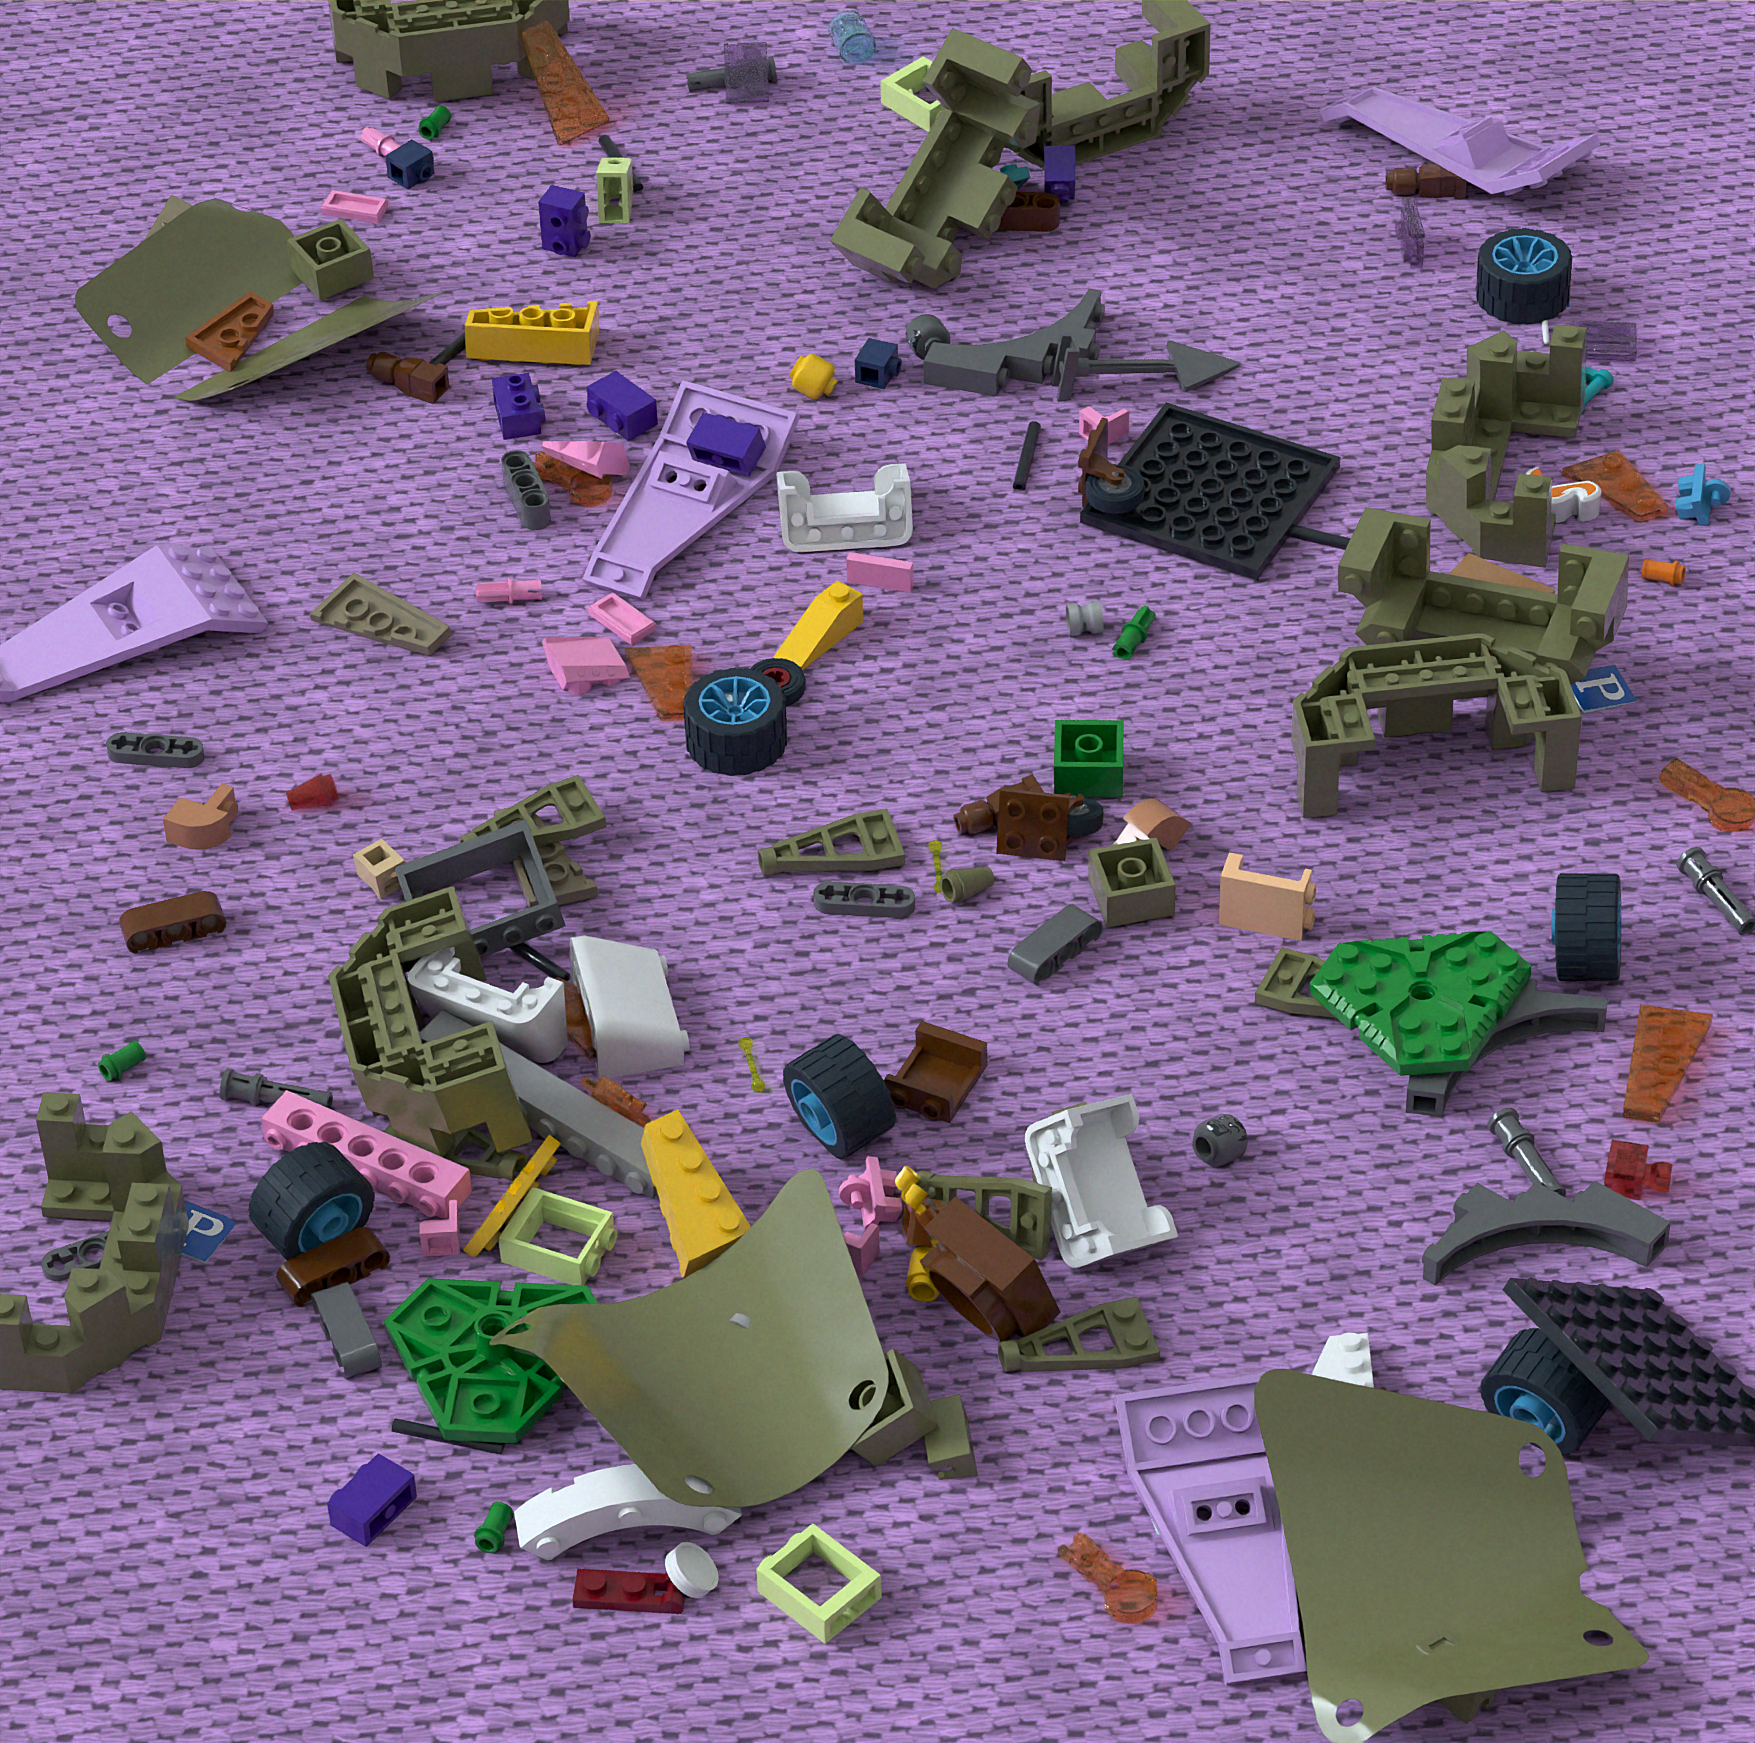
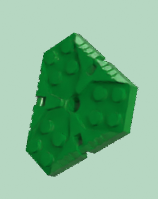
(1424, 999)
(466, 1383)

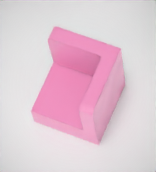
(1117, 423)
(441, 1235)
(864, 1248)

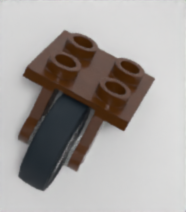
(1104, 484)
(1044, 823)

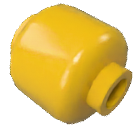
(813, 376)

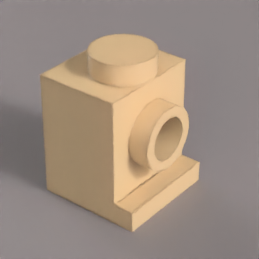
(376, 867)

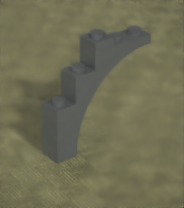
(1027, 358)
(1530, 1015)
(1540, 1216)

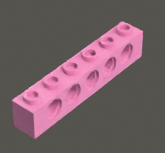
(385, 1161)

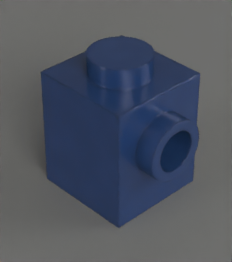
(410, 164)
(877, 363)

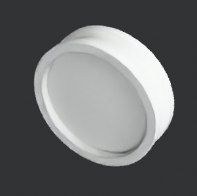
(691, 1570)

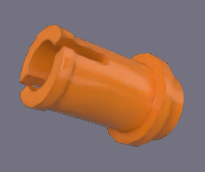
(1663, 571)

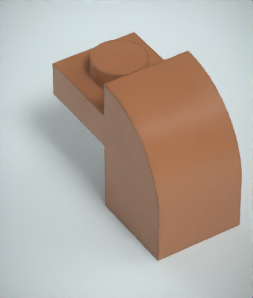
(1152, 820)
(202, 825)

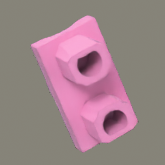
(869, 1194)

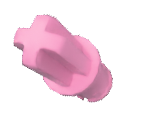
(381, 143)
(508, 591)

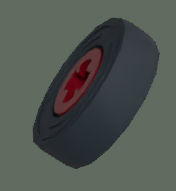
(787, 673)

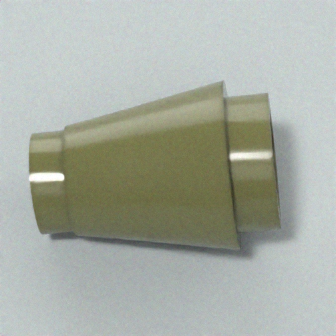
(964, 883)

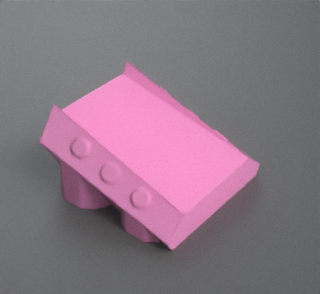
(591, 456)
(584, 662)

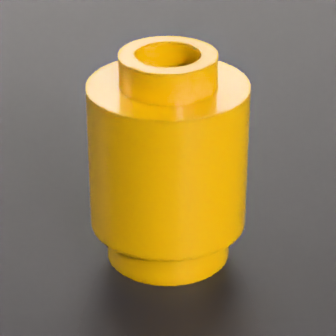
(917, 1281)

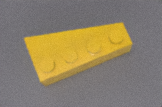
(533, 334)
(691, 1194)

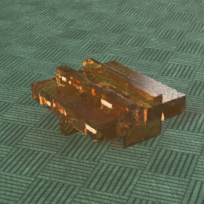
(617, 1099)

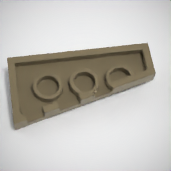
(380, 616)
(563, 873)

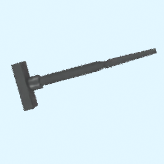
(1190, 364)

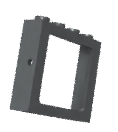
(480, 855)

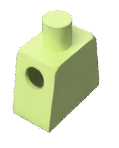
(614, 181)

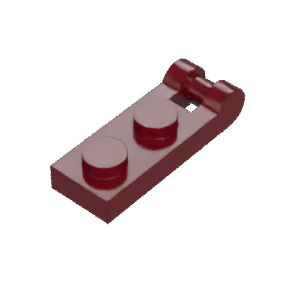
(626, 1591)

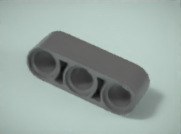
(525, 490)
(1053, 943)
(347, 1329)

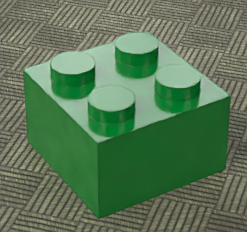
(1089, 757)

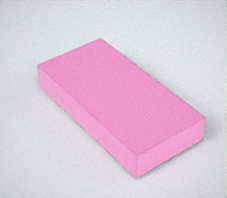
(355, 206)
(880, 572)
(622, 618)

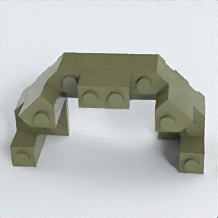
(438, 37)
(1155, 74)
(952, 173)
(1472, 435)
(1405, 601)
(1415, 694)
(430, 1085)
(112, 1310)

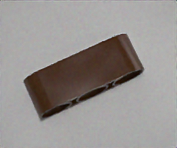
(1032, 213)
(171, 921)
(332, 1264)

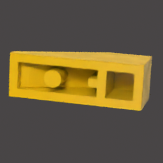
(823, 624)

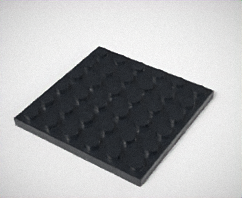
(1217, 490)
(1643, 1360)

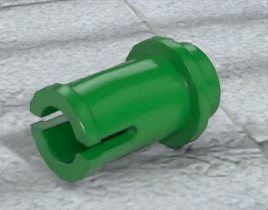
(431, 126)
(115, 1064)
(491, 1534)

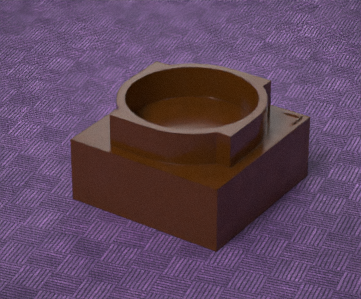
(986, 1275)

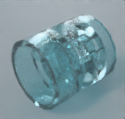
(852, 37)

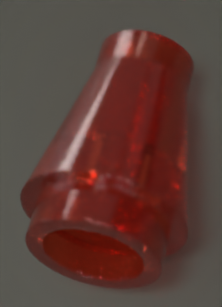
(313, 793)

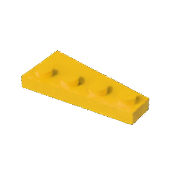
(489, 1232)

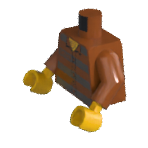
(918, 1208)

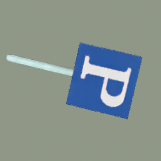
(1602, 689)
(205, 1232)

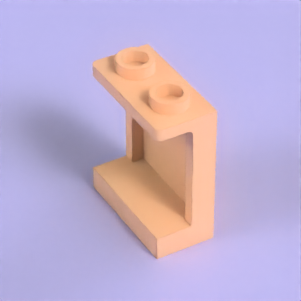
(1266, 901)

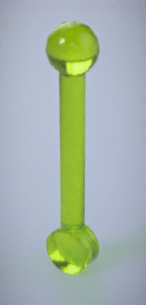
(935, 847)
(746, 1044)

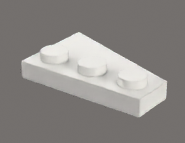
(1346, 1359)

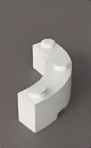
(609, 1502)

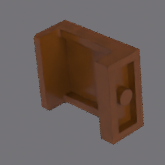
(938, 1072)

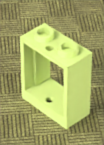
(899, 91)
(547, 1207)
(840, 1609)

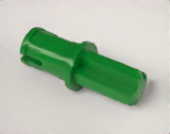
(1134, 633)

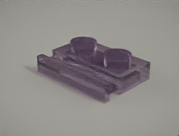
(746, 72)
(1410, 233)
(1610, 340)

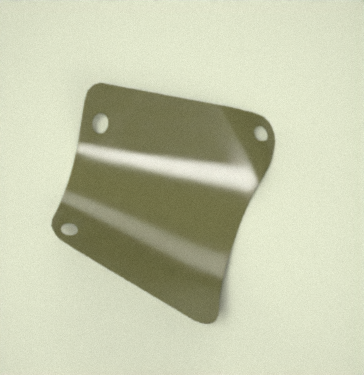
(193, 274)
(726, 1401)
(1423, 1524)

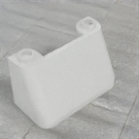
(848, 518)
(627, 1006)
(525, 1021)
(1094, 1184)

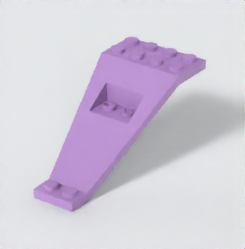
(1471, 149)
(666, 517)
(131, 612)
(1207, 1451)

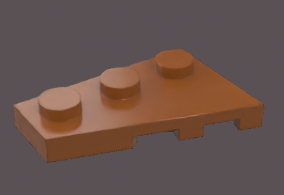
(232, 331)

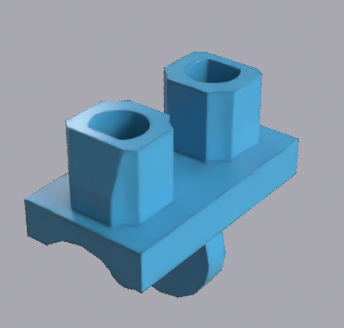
(1699, 495)

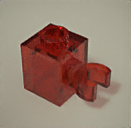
(1629, 1170)

